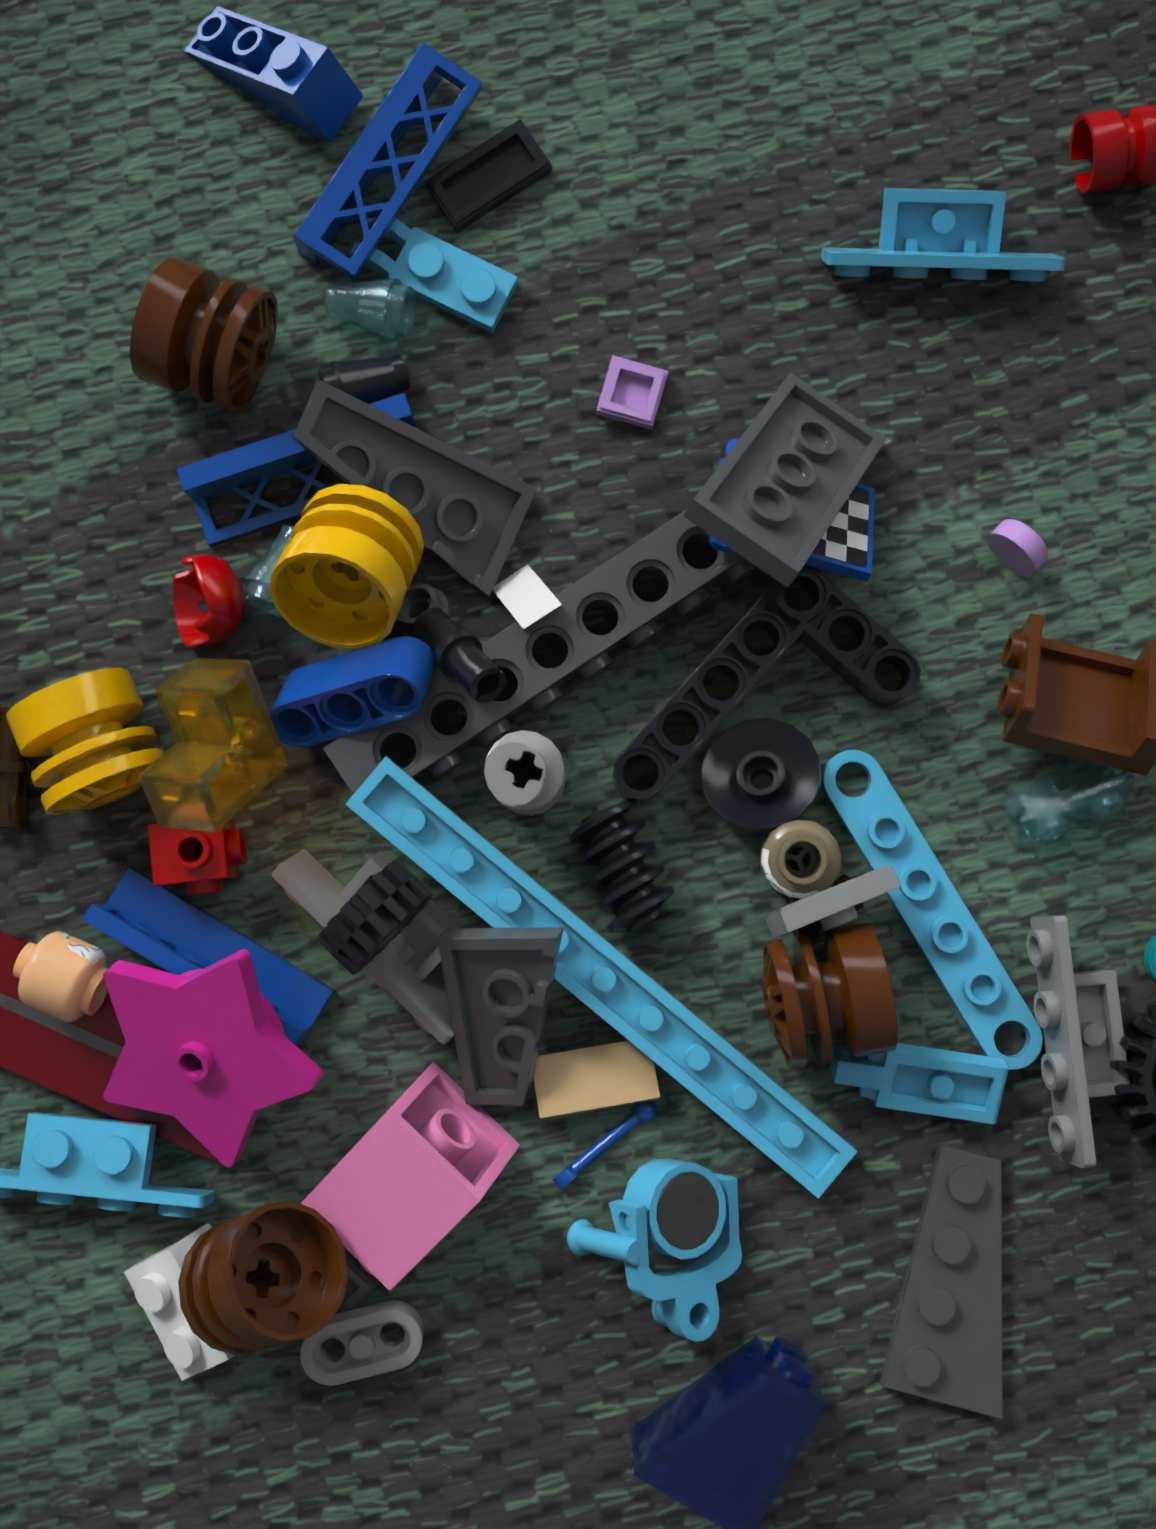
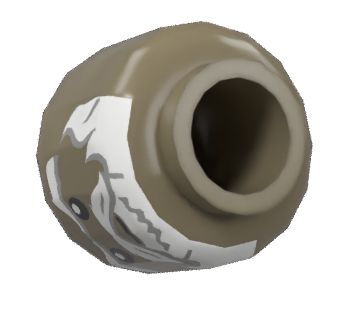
(822, 865)

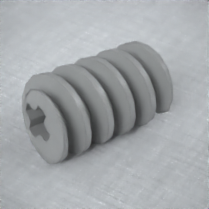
(514, 752)

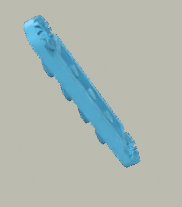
(932, 909)

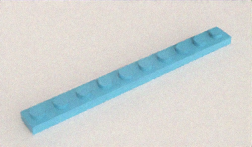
(604, 978)

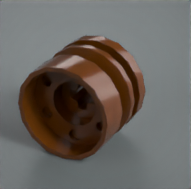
(203, 334)
(829, 995)
(293, 1272)

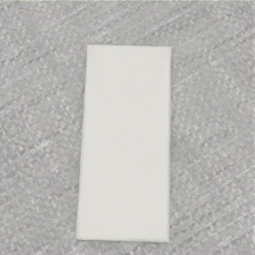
(526, 596)

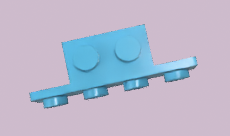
(942, 231)
(97, 1160)

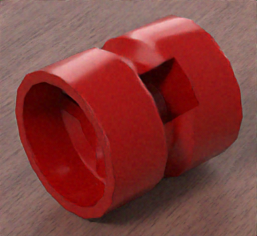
(1119, 147)

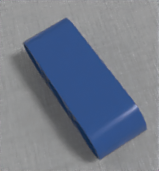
(353, 691)

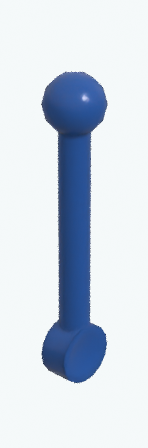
(642, 1112)

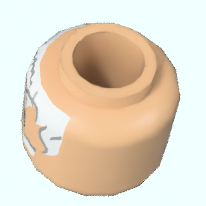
(62, 976)

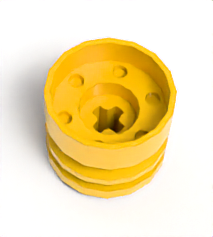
(347, 566)
(84, 731)

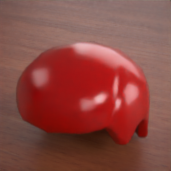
(221, 589)

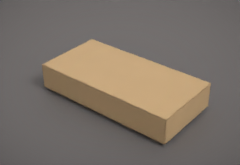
(593, 1079)

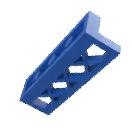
(375, 155)
(259, 464)
(187, 938)

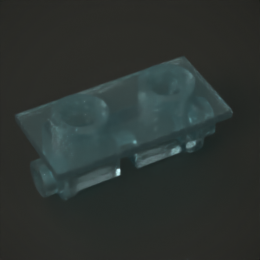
(1048, 813)

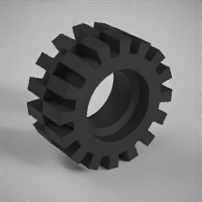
(374, 916)

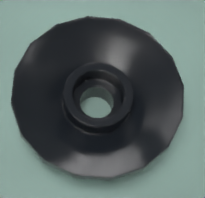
(757, 749)

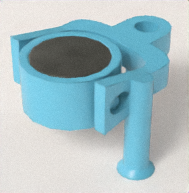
(680, 1214)

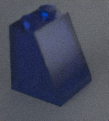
(732, 1433)

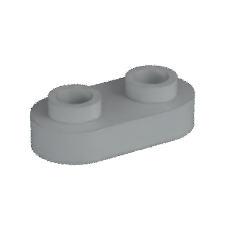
(366, 1346)

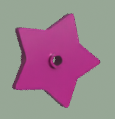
(203, 1050)

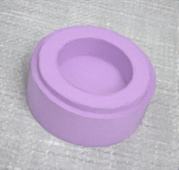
(1018, 547)

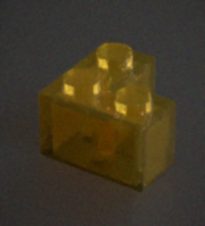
(221, 749)

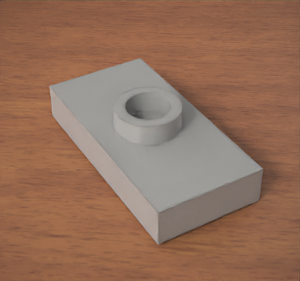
(834, 904)

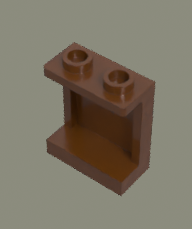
(1079, 700)

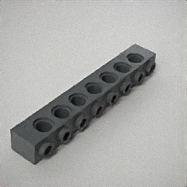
(513, 652)

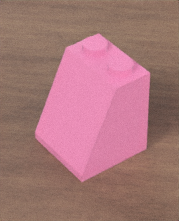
(412, 1176)

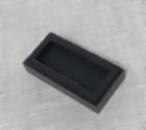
(488, 176)

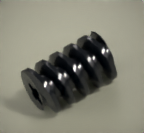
(623, 868)

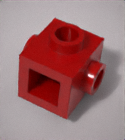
(177, 863)

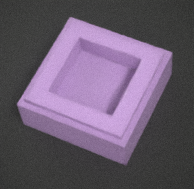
(632, 392)

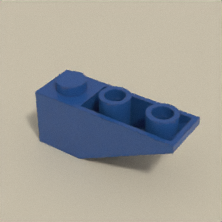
(278, 70)

